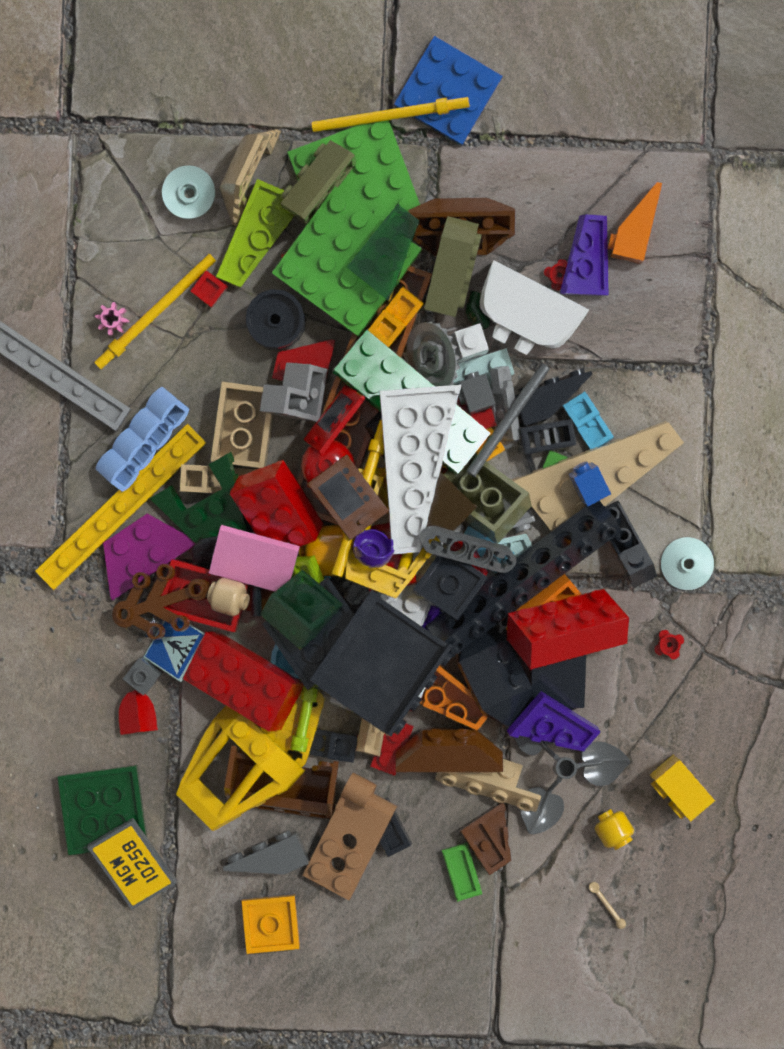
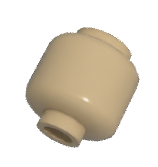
(228, 596)

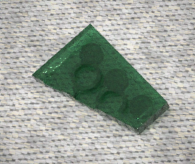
(385, 252)

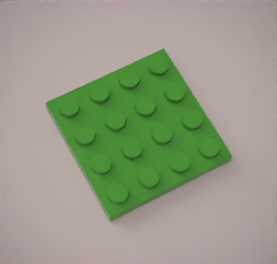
(380, 174)
(320, 259)

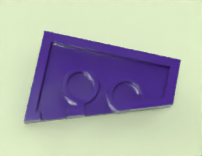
(555, 723)

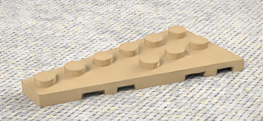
(619, 462)

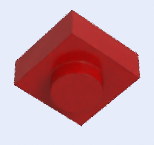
(209, 289)

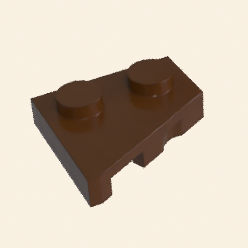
(489, 839)

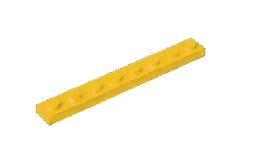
(120, 507)

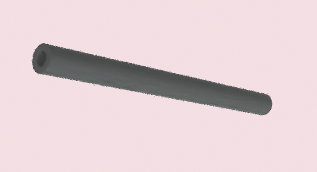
(507, 420)

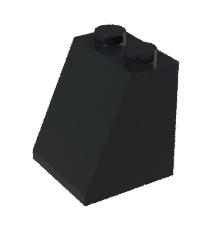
(562, 681)

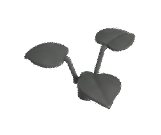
(601, 767)

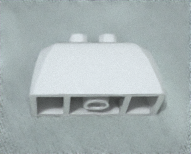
(528, 310)

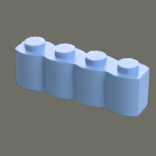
(139, 442)

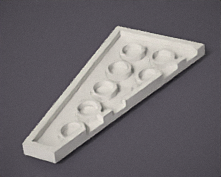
(414, 442)

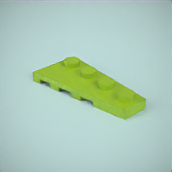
(255, 234)

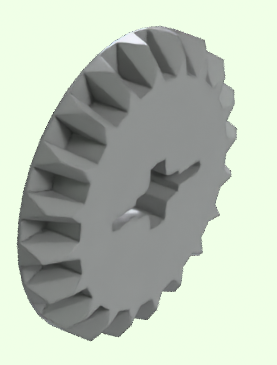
(422, 344)

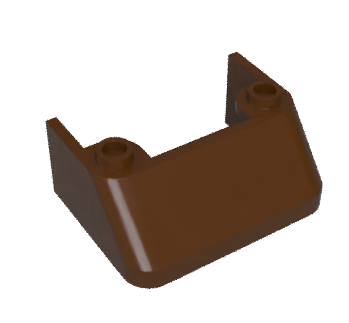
(308, 796)

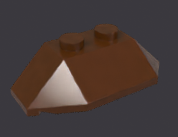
(494, 220)
(449, 751)

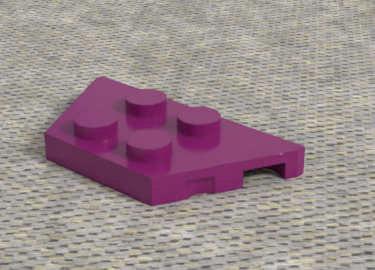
(141, 549)

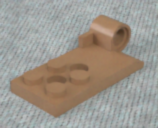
(358, 814)

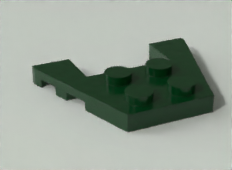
(207, 515)

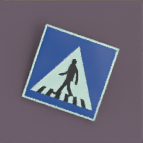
(175, 649)

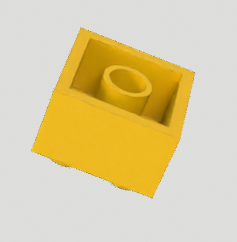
(683, 789)

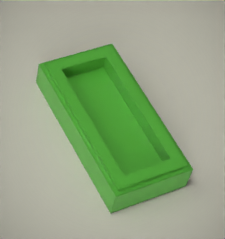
(462, 871)

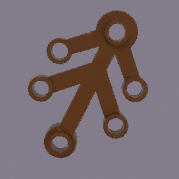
(155, 603)

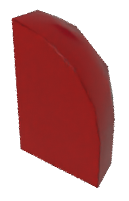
(136, 714)

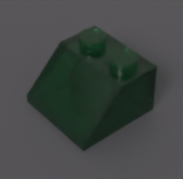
(300, 609)

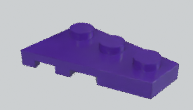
(588, 259)

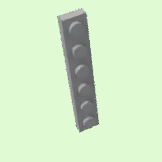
(62, 378)

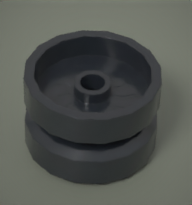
(280, 335)

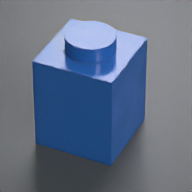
(589, 483)

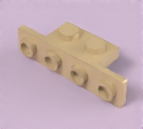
(496, 785)

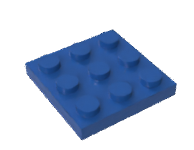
(454, 75)

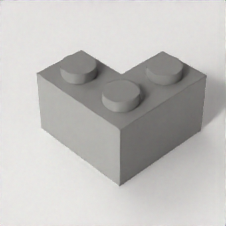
(300, 394)

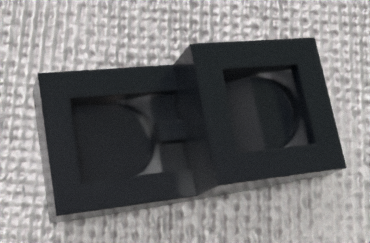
(334, 745)

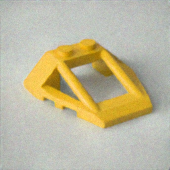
(385, 579)
(258, 747)

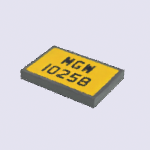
(132, 863)

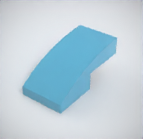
(588, 421)

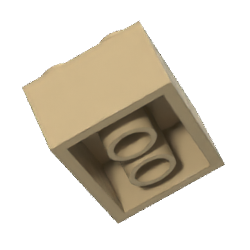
(242, 426)

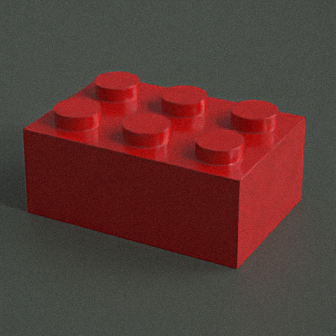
(276, 505)
(194, 609)

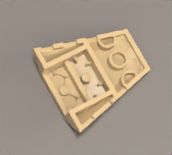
(242, 170)

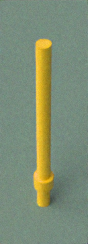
(441, 106)
(118, 346)
(376, 449)

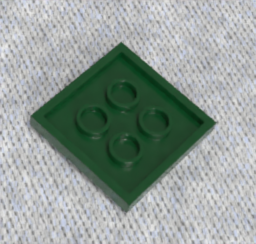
(99, 803)

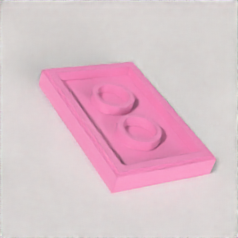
(253, 558)

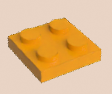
(270, 924)

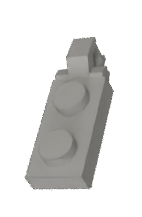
(504, 398)

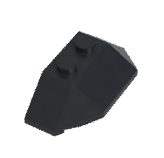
(495, 677)

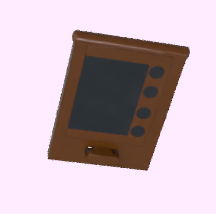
(348, 497)

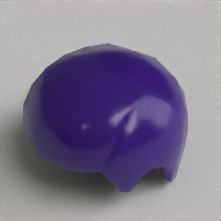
(373, 548)

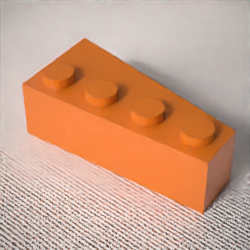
(453, 700)

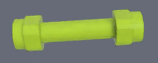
(300, 741)

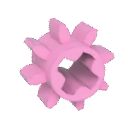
(116, 325)

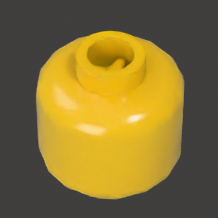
(614, 829)

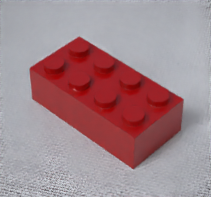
(567, 628)
(243, 681)

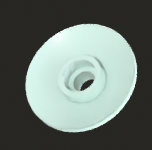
(179, 182)
(673, 563)

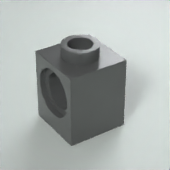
(143, 675)

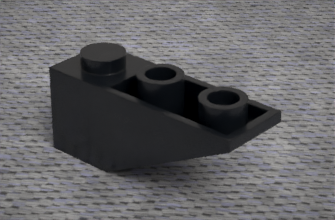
(551, 397)
(630, 549)

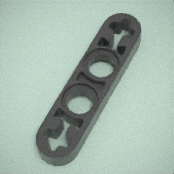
(469, 546)

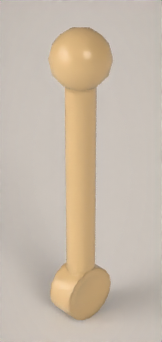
(594, 887)

